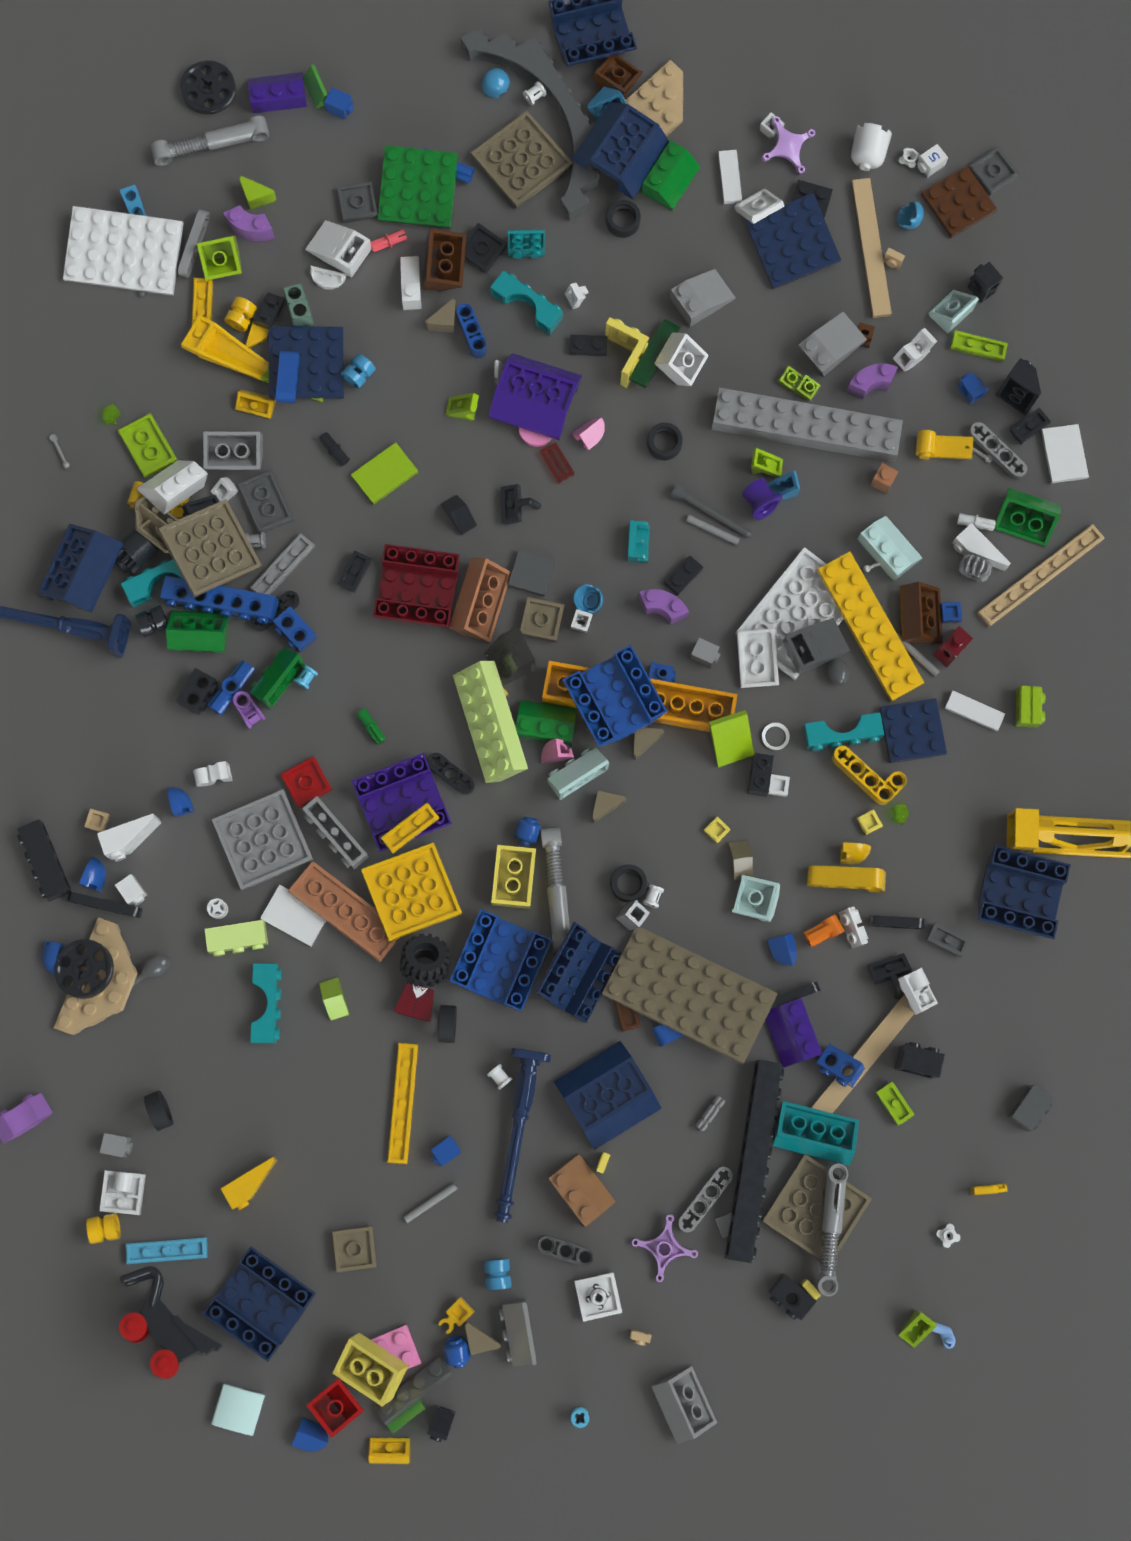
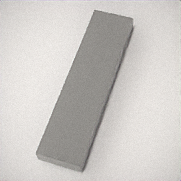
(283, 565)

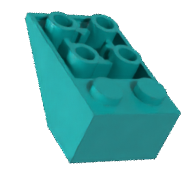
(526, 243)

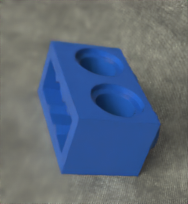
(298, 627)
(843, 1062)

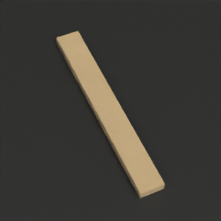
(871, 248)
(1040, 575)
(868, 1053)

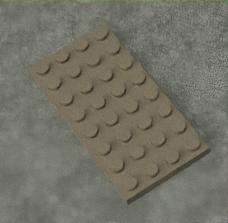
(690, 994)

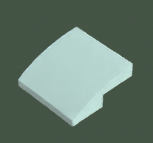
(237, 1409)

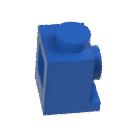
(972, 387)
(656, 668)

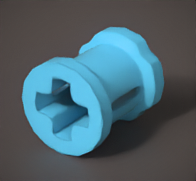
(305, 676)
(580, 1424)

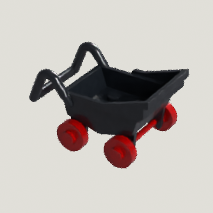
(166, 1329)

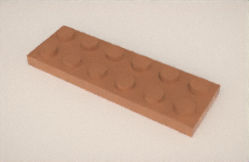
(342, 910)

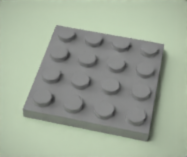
(262, 839)

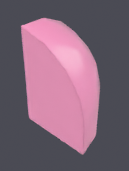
(590, 432)
(555, 751)

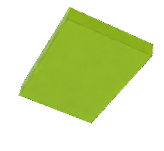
(147, 445)
(384, 473)
(731, 738)

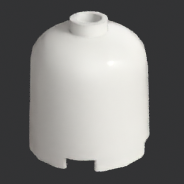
(870, 146)

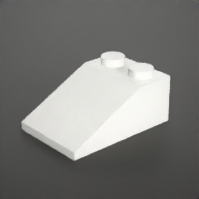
(125, 838)

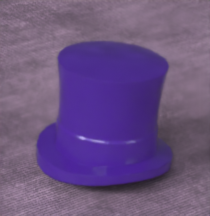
(761, 498)

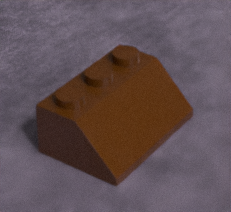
(444, 260)
(920, 613)

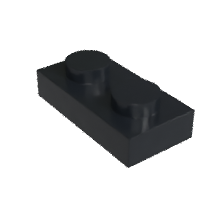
(269, 310)
(588, 345)
(1030, 426)
(354, 571)
(683, 575)

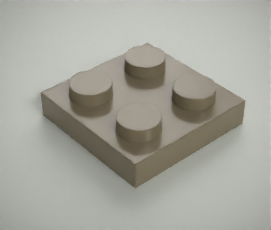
(542, 619)
(354, 1249)

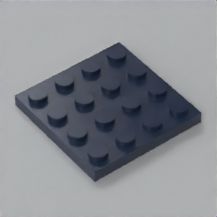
(793, 241)
(319, 359)

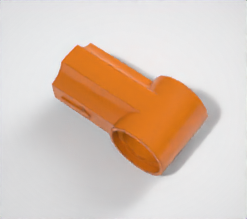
(827, 929)

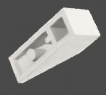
(410, 283)
(973, 542)

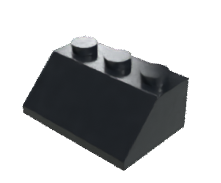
(1021, 387)

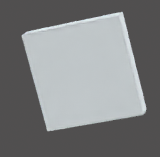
(759, 206)

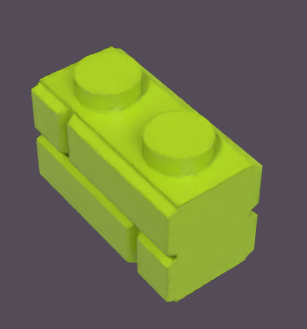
(1029, 706)

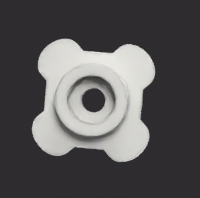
(908, 152)
(942, 1234)

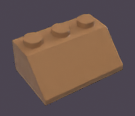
(582, 1190)

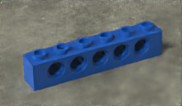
(266, 613)

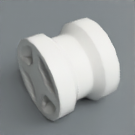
(214, 906)

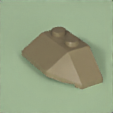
(149, 520)

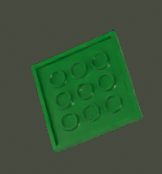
(418, 186)

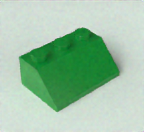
(670, 175)
(1027, 517)
(197, 631)
(277, 677)
(545, 722)

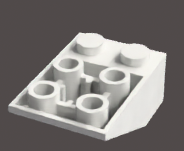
(340, 247)

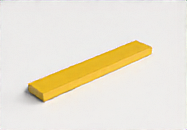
(402, 1103)

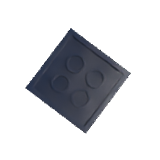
(913, 730)

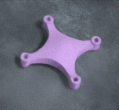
(788, 145)
(664, 1247)

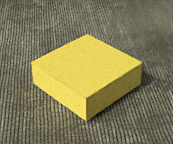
(869, 822)
(717, 830)
(602, 1162)
(810, 1289)

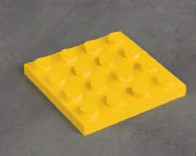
(411, 892)

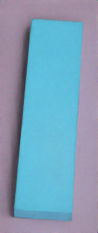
(166, 1250)

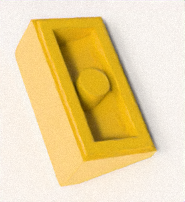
(255, 403)
(389, 1450)

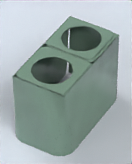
(307, 318)

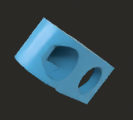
(133, 200)

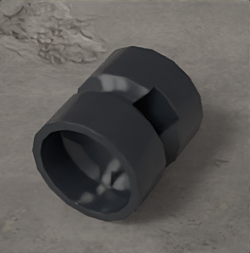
(152, 621)

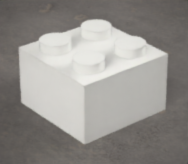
(681, 359)

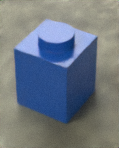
(339, 103)
(445, 1151)

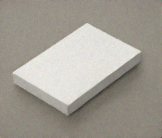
(1064, 453)
(757, 658)
(293, 917)

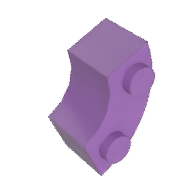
(248, 225)
(871, 378)
(663, 604)
(23, 1117)

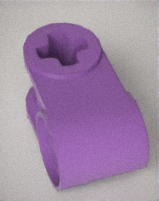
(249, 712)

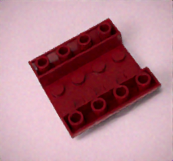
(417, 585)

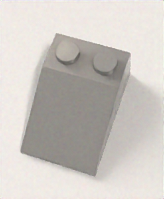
(701, 296)
(832, 343)

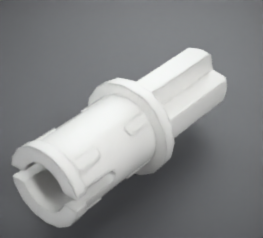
(978, 522)

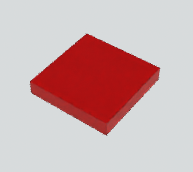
(306, 782)

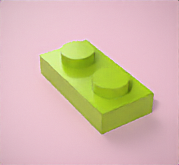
(895, 1103)

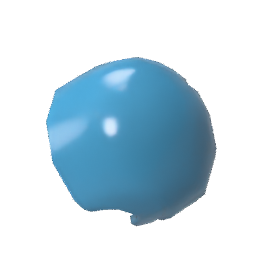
(495, 82)
(910, 216)
(588, 598)

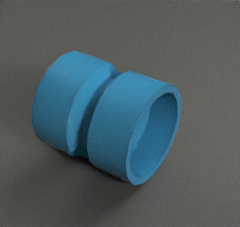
(362, 366)
(497, 1274)

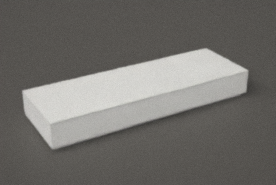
(730, 176)
(974, 711)

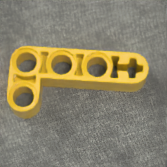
(867, 772)
(847, 877)

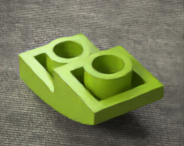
(798, 384)

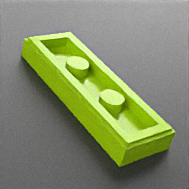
(978, 346)

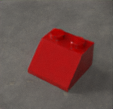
(335, 1407)

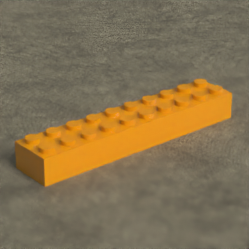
(686, 704)

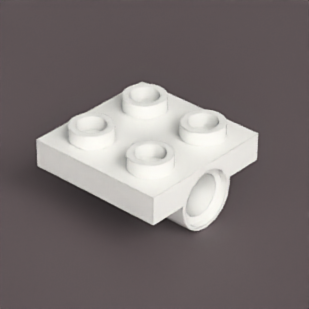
(917, 991)
(122, 1192)

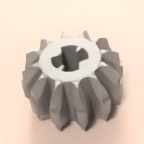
(975, 567)

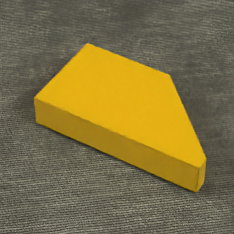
(256, 335)
(988, 1189)

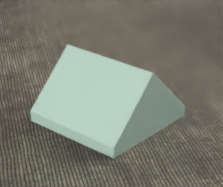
(953, 309)

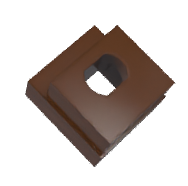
(868, 329)

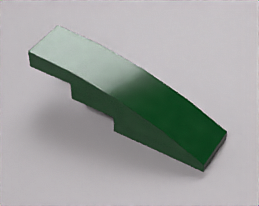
(646, 368)

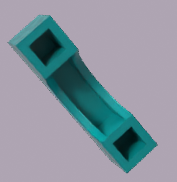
(509, 289)
(139, 587)
(820, 735)
(265, 1029)

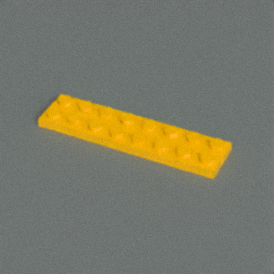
(870, 626)

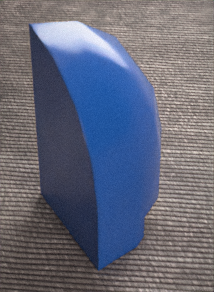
(179, 801)
(94, 875)
(784, 949)
(50, 953)
(310, 1436)

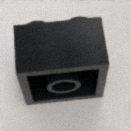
(919, 1061)

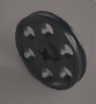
(205, 94)
(81, 977)

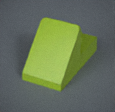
(462, 406)
(766, 463)

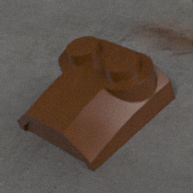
(617, 75)

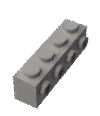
(335, 832)

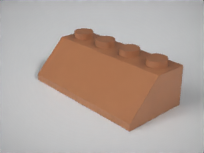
(480, 599)

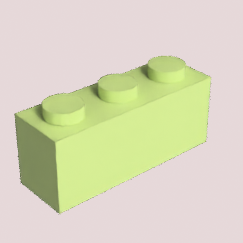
(236, 937)

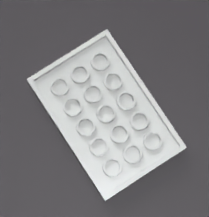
(123, 250)
(792, 604)

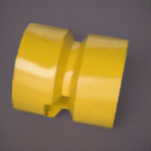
(240, 314)
(103, 1228)

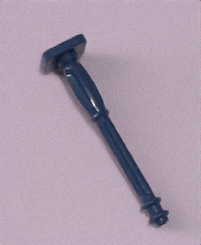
(115, 634)
(522, 1104)

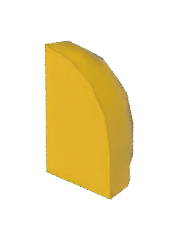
(853, 853)

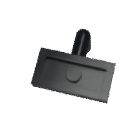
(512, 502)
(890, 970)

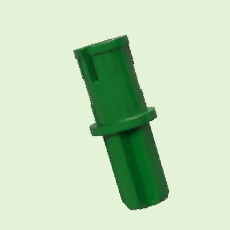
(371, 726)

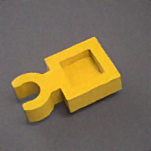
(458, 1314)

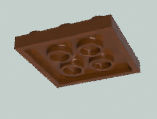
(958, 201)

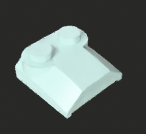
(757, 898)

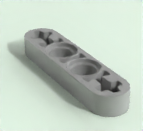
(191, 249)
(995, 452)
(707, 1201)

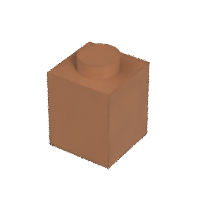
(884, 478)

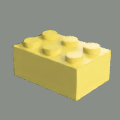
(513, 877)
(370, 1369)

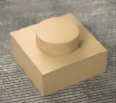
(893, 258)
(97, 820)
(640, 1337)

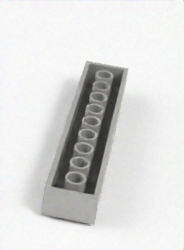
(807, 425)

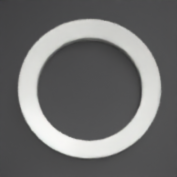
(775, 725)

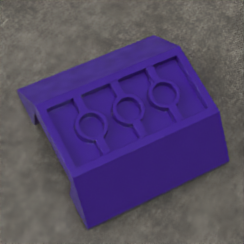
(534, 396)
(396, 793)

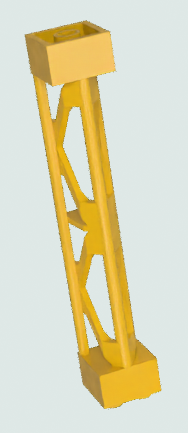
(1026, 830)

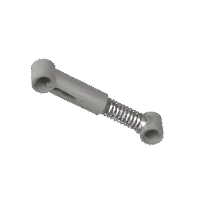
(254, 129)
(556, 891)
(832, 1227)

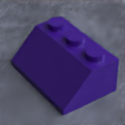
(277, 92)
(792, 1033)

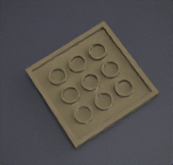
(521, 159)
(209, 548)
(800, 1208)

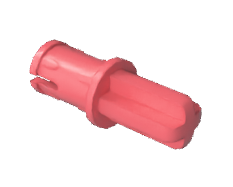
(388, 240)

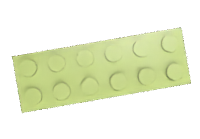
(490, 721)

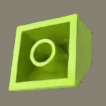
(220, 257)

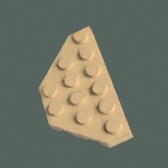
(661, 97)
(81, 1013)

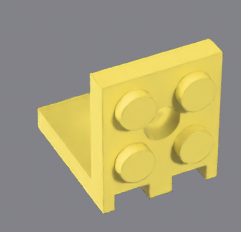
(630, 339)

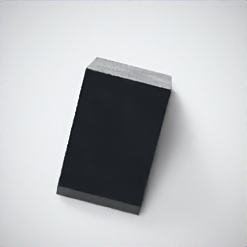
(459, 514)

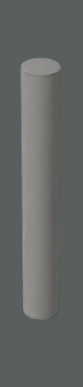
(714, 530)
(919, 657)
(430, 1202)

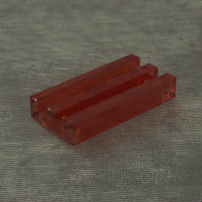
(564, 475)

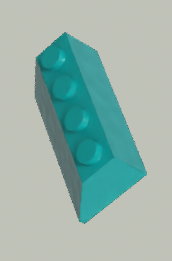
(816, 1133)

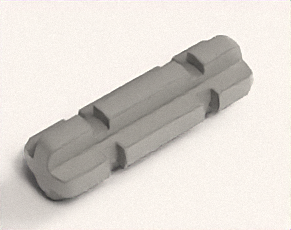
(710, 1113)

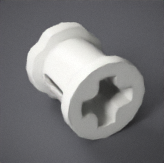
(534, 93)
(652, 896)
(499, 1076)

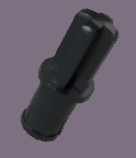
(334, 449)

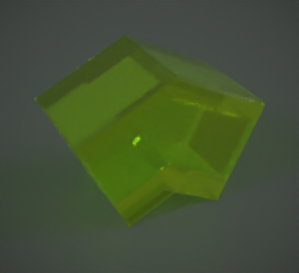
(111, 414)
(900, 813)

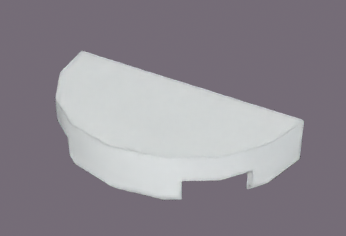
(327, 278)

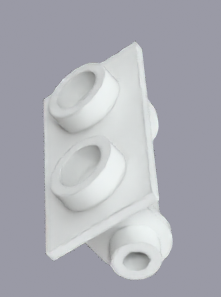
(849, 919)

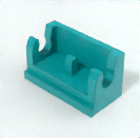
(638, 541)

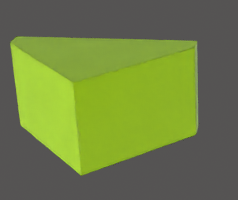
(256, 194)
(334, 999)
(917, 1328)

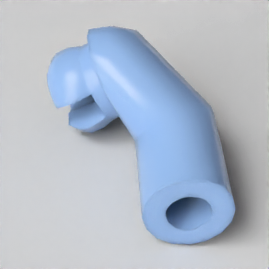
(946, 1335)

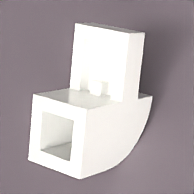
(915, 350)

